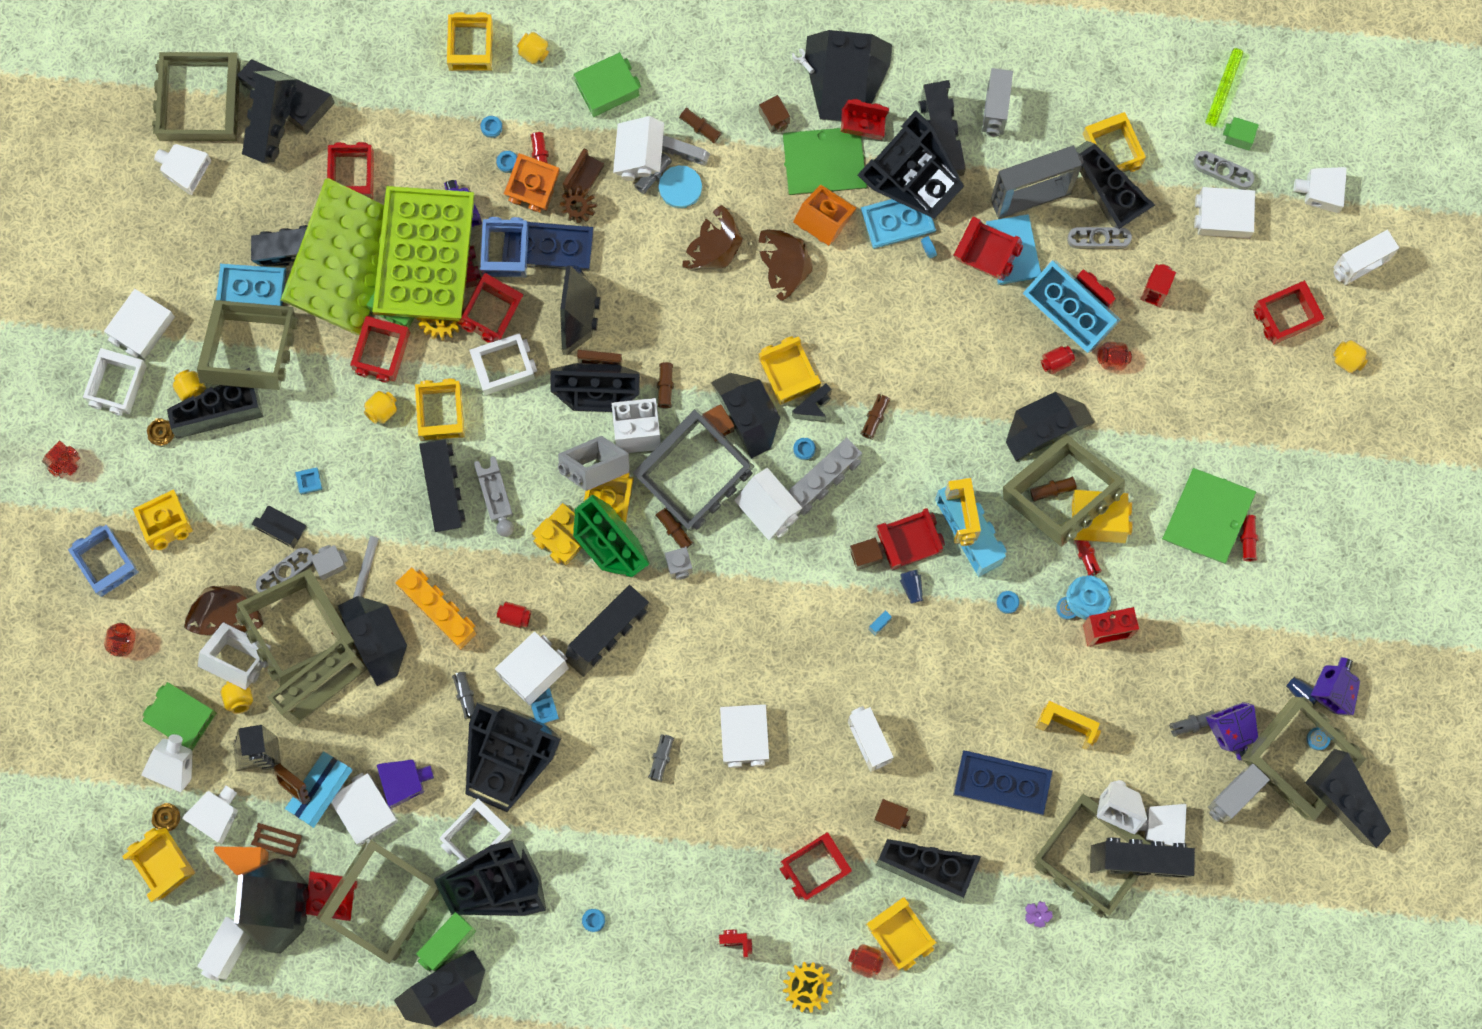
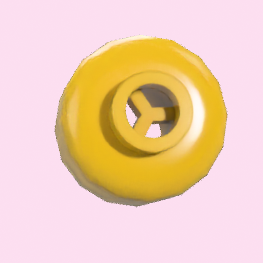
(533, 48)
(1350, 356)
(188, 385)
(380, 407)
(235, 698)

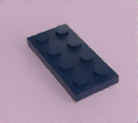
(552, 246)
(1003, 783)

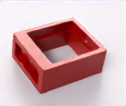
(361, 149)
(500, 291)
(1307, 302)
(386, 328)
(1103, 629)
(834, 853)

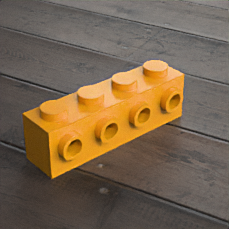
(432, 604)

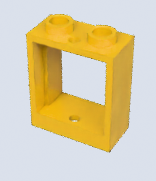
(469, 62)
(1112, 124)
(441, 431)

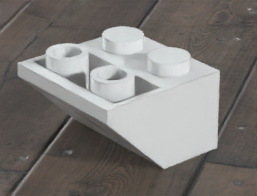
(636, 425)

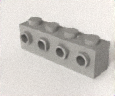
(825, 474)

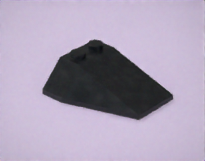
(845, 69)
(915, 169)
(577, 309)
(506, 753)
(494, 882)
(272, 904)

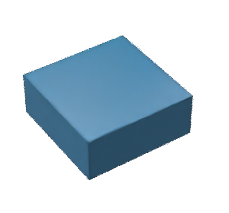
(308, 480)
(880, 622)

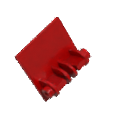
(320, 889)

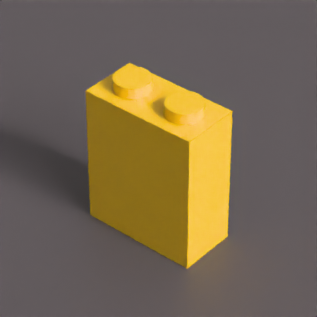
(1108, 527)

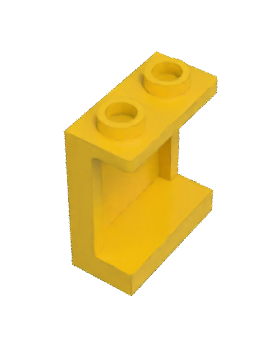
(788, 370)
(964, 490)
(1070, 719)
(159, 863)
(901, 935)

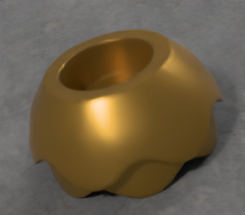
(154, 429)
(166, 810)

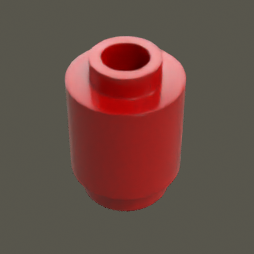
(1057, 359)
(514, 615)

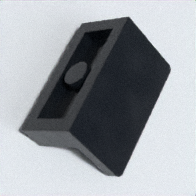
(279, 526)

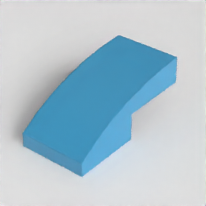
(544, 708)

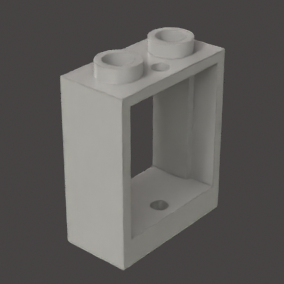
(997, 102)
(612, 465)
(1237, 794)

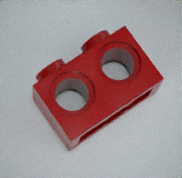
(1158, 285)

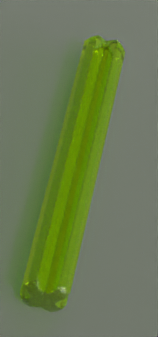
(1224, 87)

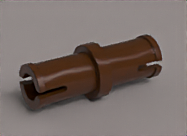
(700, 125)
(665, 385)
(875, 416)
(1053, 489)
(674, 528)

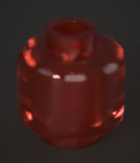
(1114, 356)
(119, 639)
(866, 961)

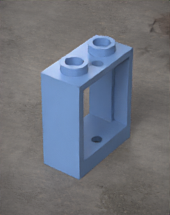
(504, 269)
(115, 578)

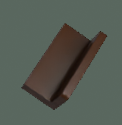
(583, 172)

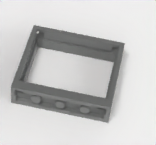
(1062, 162)
(664, 450)

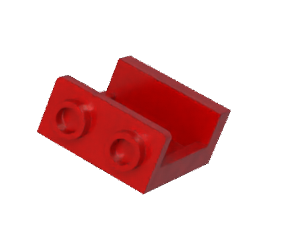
(988, 249)
(910, 539)

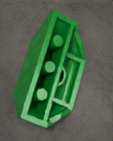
(608, 538)

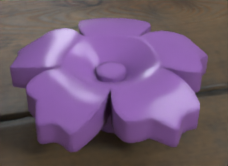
(1038, 914)

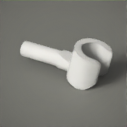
(803, 61)

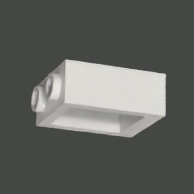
(1365, 257)
(109, 357)
(513, 380)
(237, 639)
(869, 738)
(478, 806)

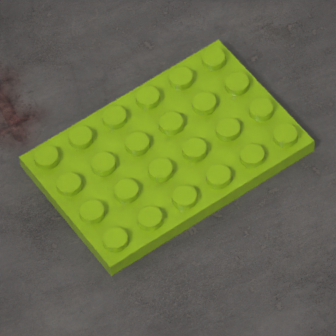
(423, 253)
(337, 258)

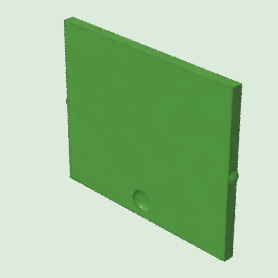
(823, 159)
(1209, 515)

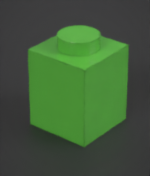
(1240, 133)

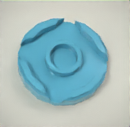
(680, 186)
(1088, 596)

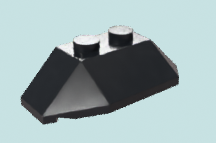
(594, 385)
(749, 411)
(1045, 423)
(375, 637)
(443, 992)

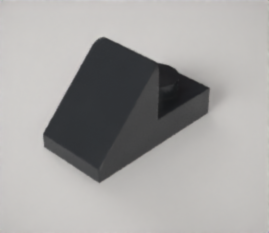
(809, 408)

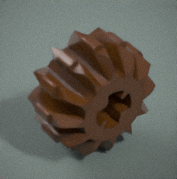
(578, 212)

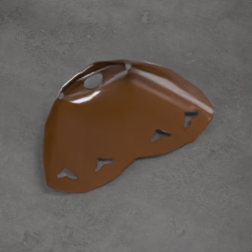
(717, 245)
(788, 262)
(218, 606)

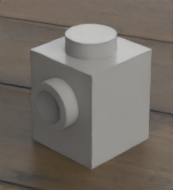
(329, 561)
(679, 563)

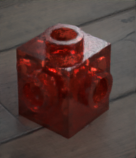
(61, 460)

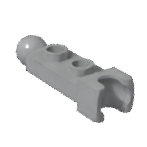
(495, 496)

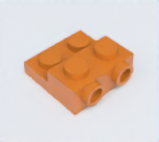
(531, 183)

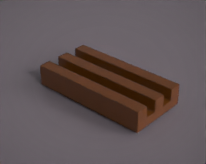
(596, 357)
(291, 784)
(258, 834)

